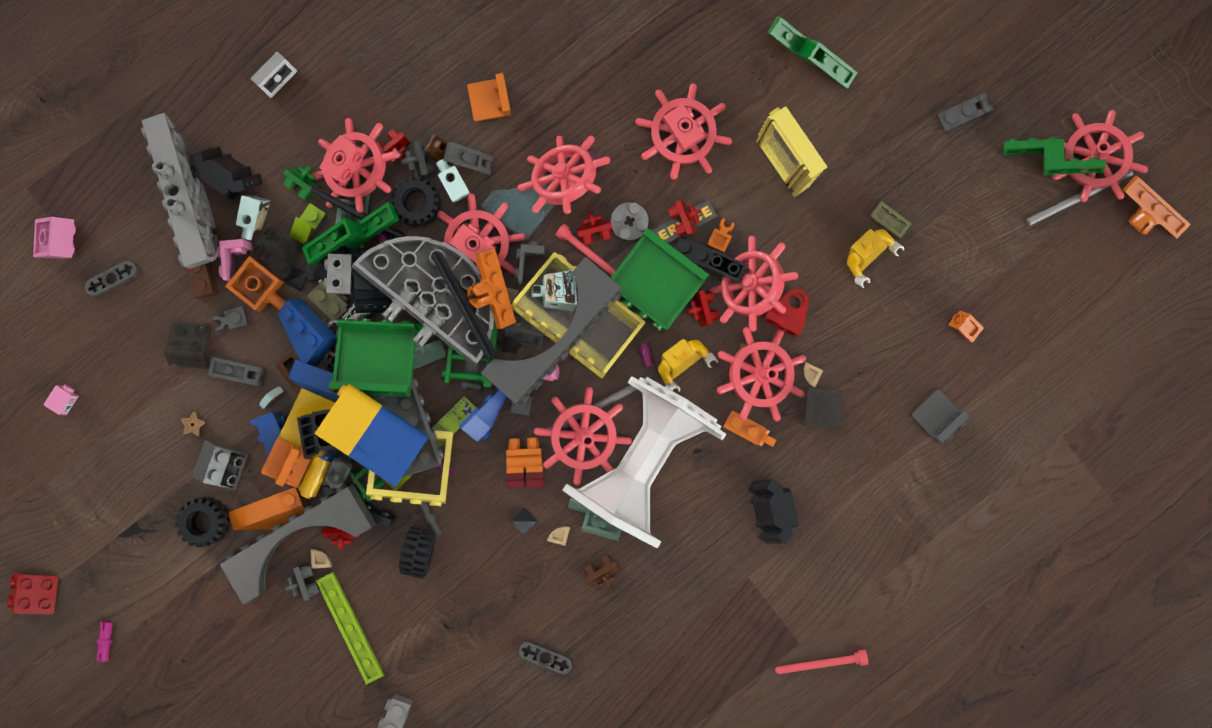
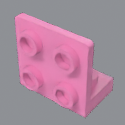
(226, 253)

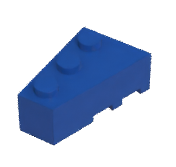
(306, 331)

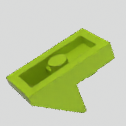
(307, 224)

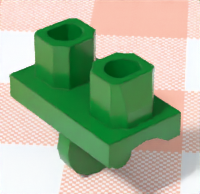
(303, 178)

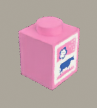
(61, 399)

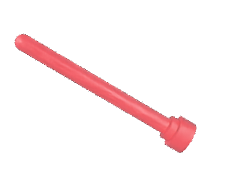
(565, 234)
(859, 657)

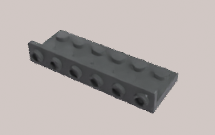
(412, 411)

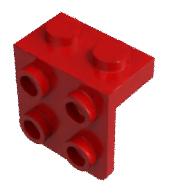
(32, 593)

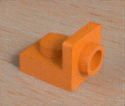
(966, 325)

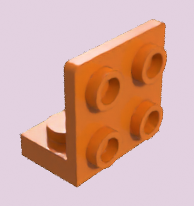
(489, 99)

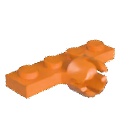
(1153, 210)
(492, 289)

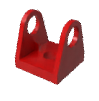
(794, 318)

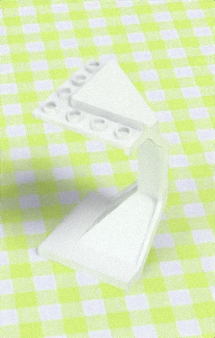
(624, 492)

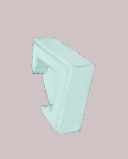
(270, 397)

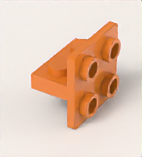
(285, 463)

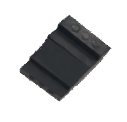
(223, 172)
(367, 297)
(313, 445)
(773, 511)

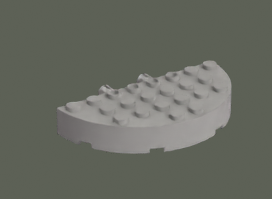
(183, 193)
(412, 281)

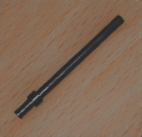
(351, 210)

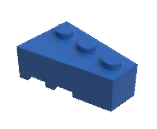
(269, 428)

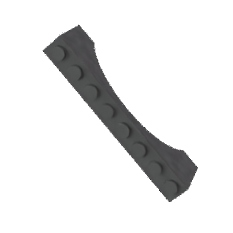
(520, 377)
(249, 567)

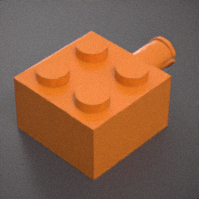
(256, 285)

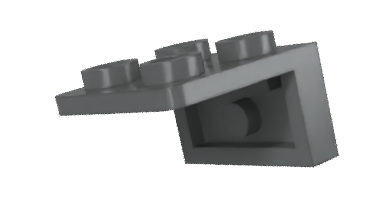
(533, 249)
(940, 417)

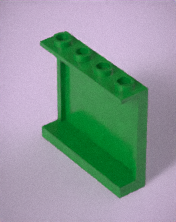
(658, 280)
(375, 357)

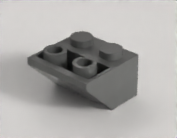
(219, 465)

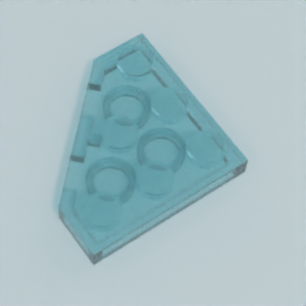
(519, 215)

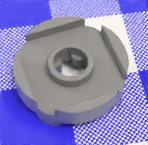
(630, 210)

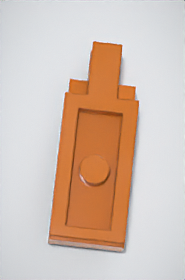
(748, 430)

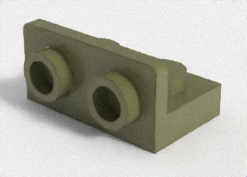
(332, 305)

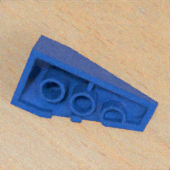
(313, 379)
(483, 418)

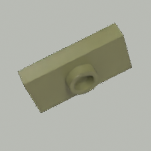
(890, 220)

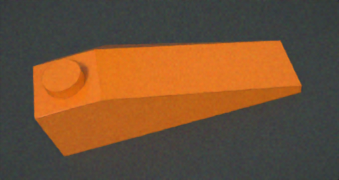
(269, 511)

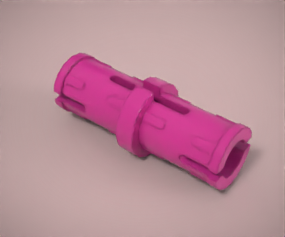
(104, 641)

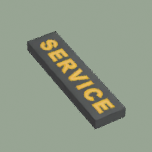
(668, 232)

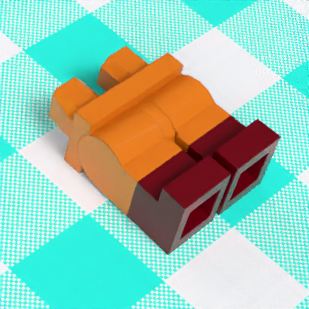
(524, 458)

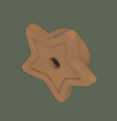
(197, 424)

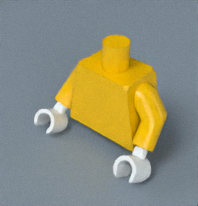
(867, 250)
(680, 358)

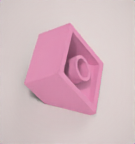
(54, 238)

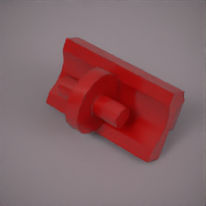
(397, 143)
(681, 210)
(603, 227)
(701, 310)
(338, 537)

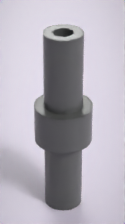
(430, 518)

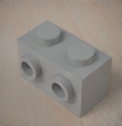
(273, 74)
(339, 274)
(397, 712)

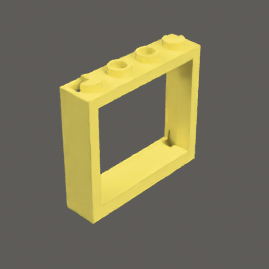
(417, 498)

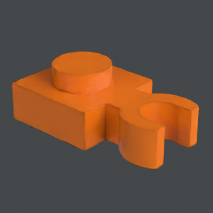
(720, 239)

